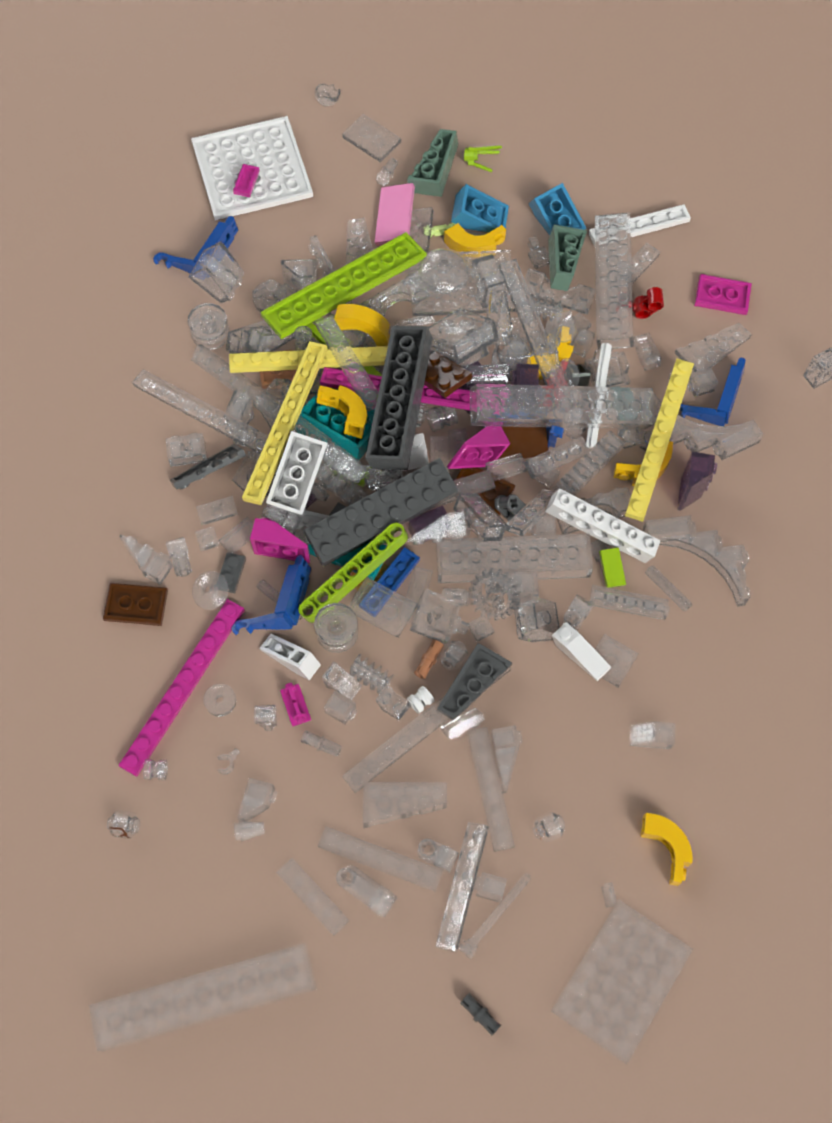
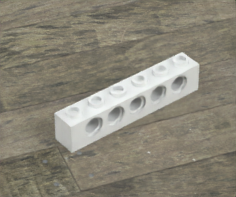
(602, 526)

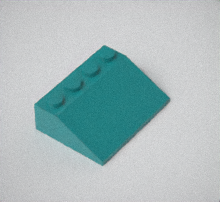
(332, 423)

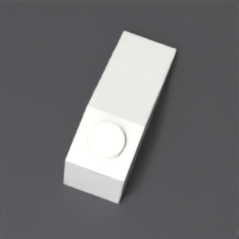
(580, 651)
(291, 656)

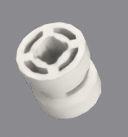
(420, 699)

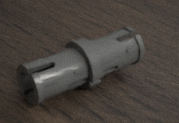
(480, 1014)

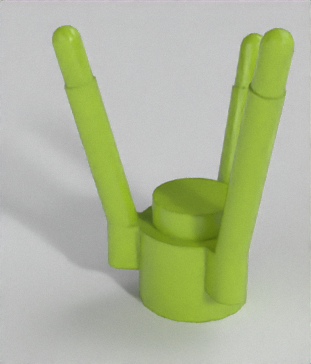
(472, 153)

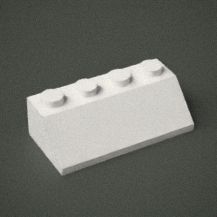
(296, 473)

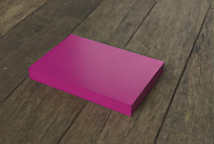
(723, 294)

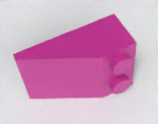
(481, 448)
(275, 541)

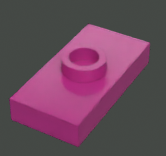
(246, 180)

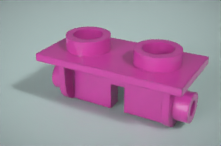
(295, 704)

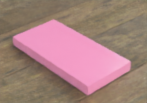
(394, 212)

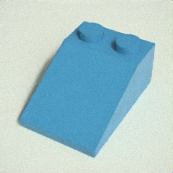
(556, 209)
(478, 210)

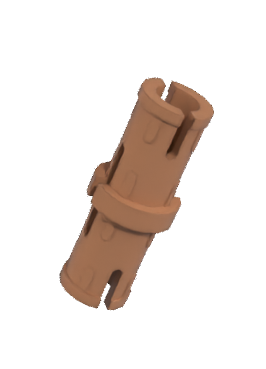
(429, 659)

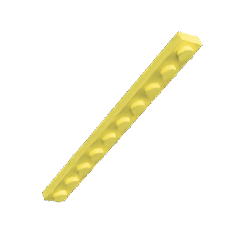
(291, 359)
(284, 423)
(659, 440)

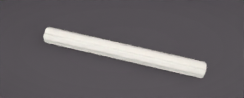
(601, 377)

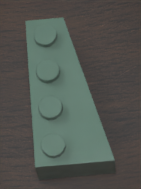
(433, 170)
(564, 252)

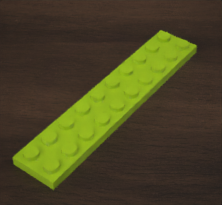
(343, 285)

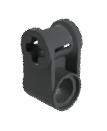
(509, 505)

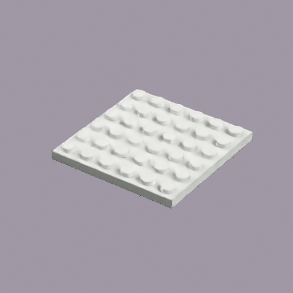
(262, 145)

